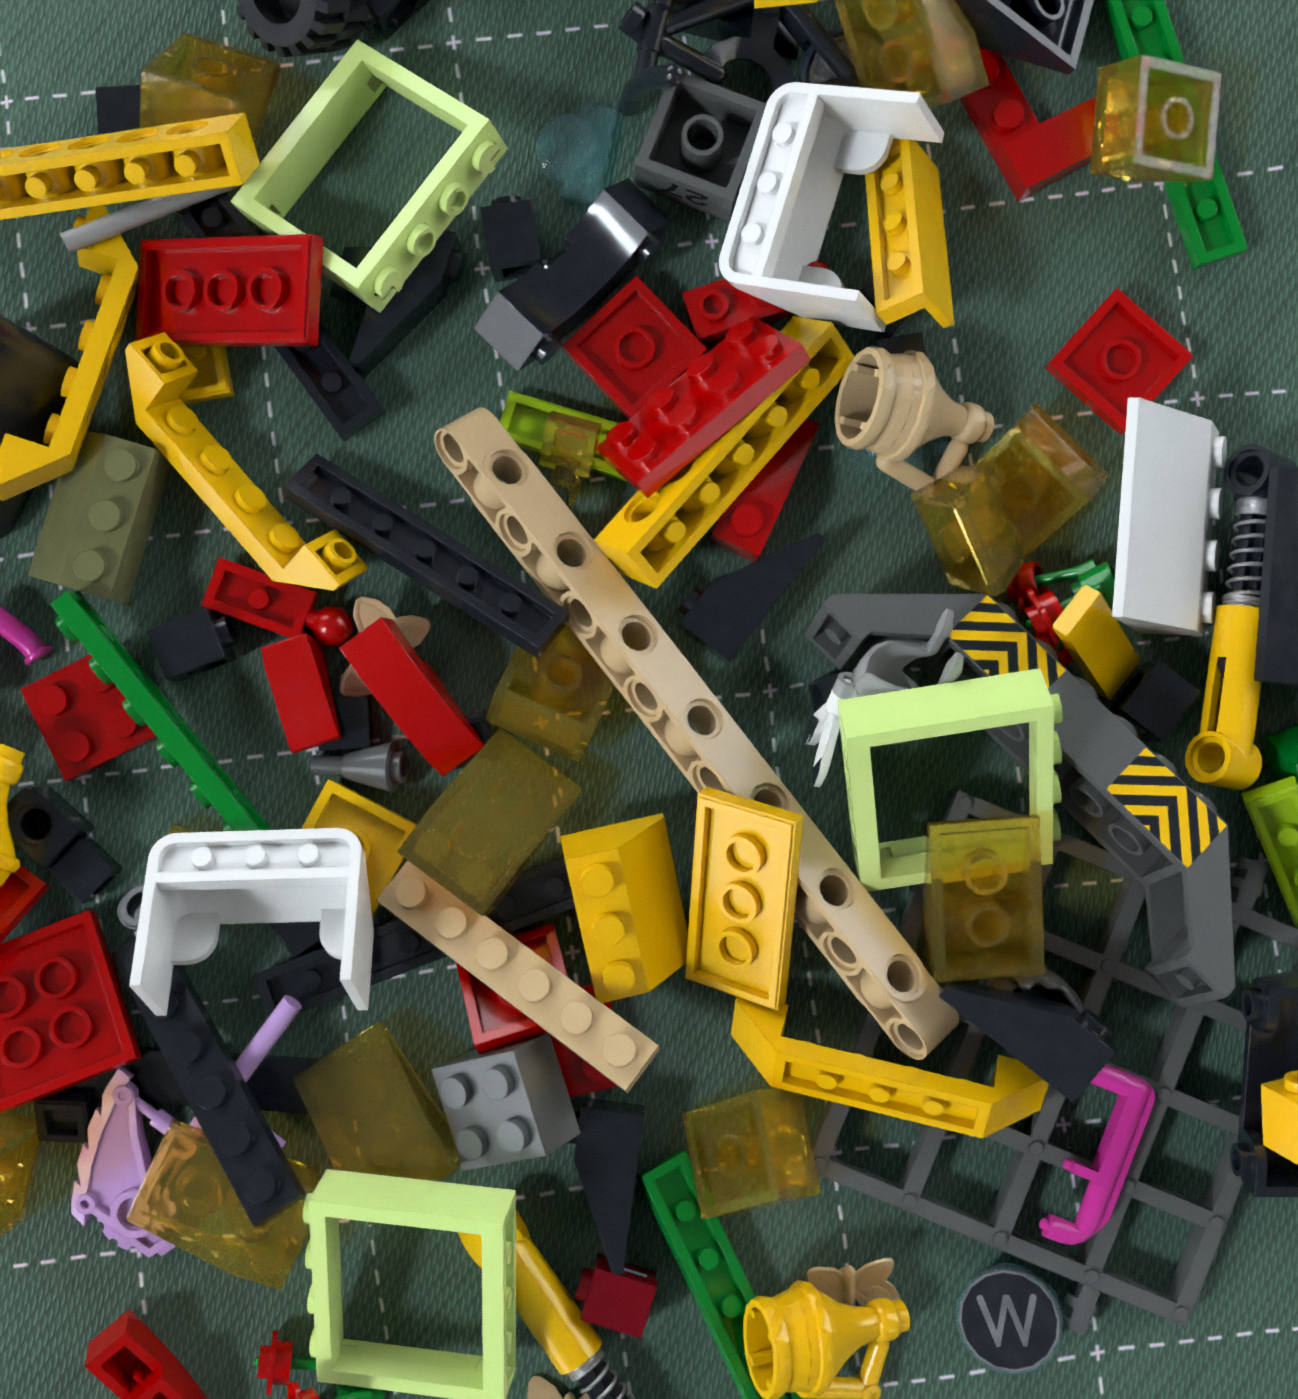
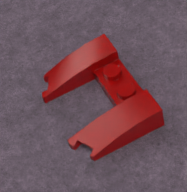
(1024, 149)

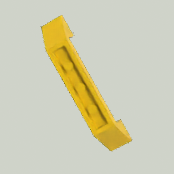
(157, 380)
(32, 464)
(883, 1085)

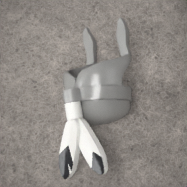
(875, 673)

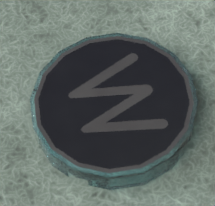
(1010, 1319)

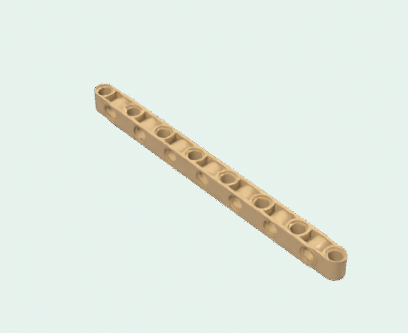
(670, 694)

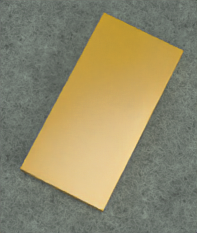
(743, 896)

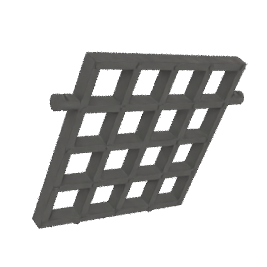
(1033, 1141)

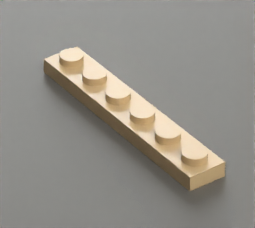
(520, 976)

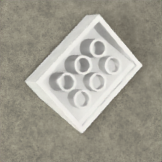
(1167, 520)

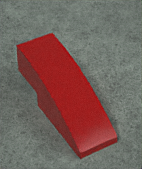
(412, 695)
(137, 1363)

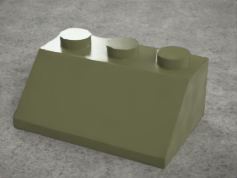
(101, 518)

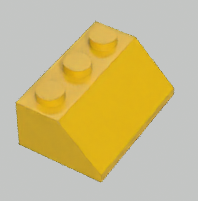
(627, 905)

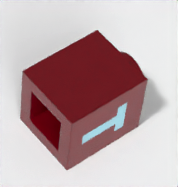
(616, 1299)

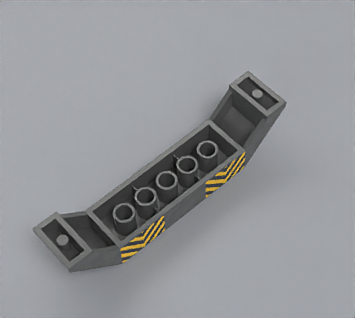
(1105, 776)

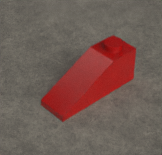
(753, 513)

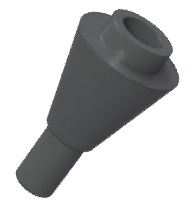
(375, 766)

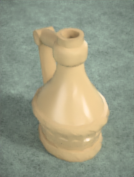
(897, 406)

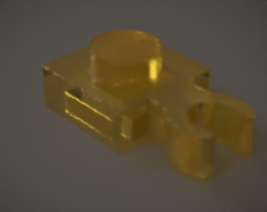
(570, 450)

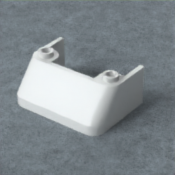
(791, 186)
(249, 879)

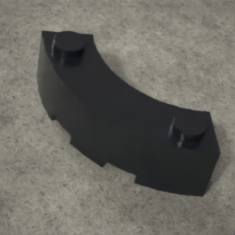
(552, 300)

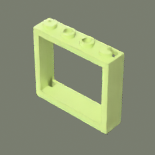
(320, 132)
(935, 713)
(420, 1205)

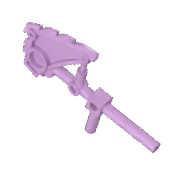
(118, 1150)

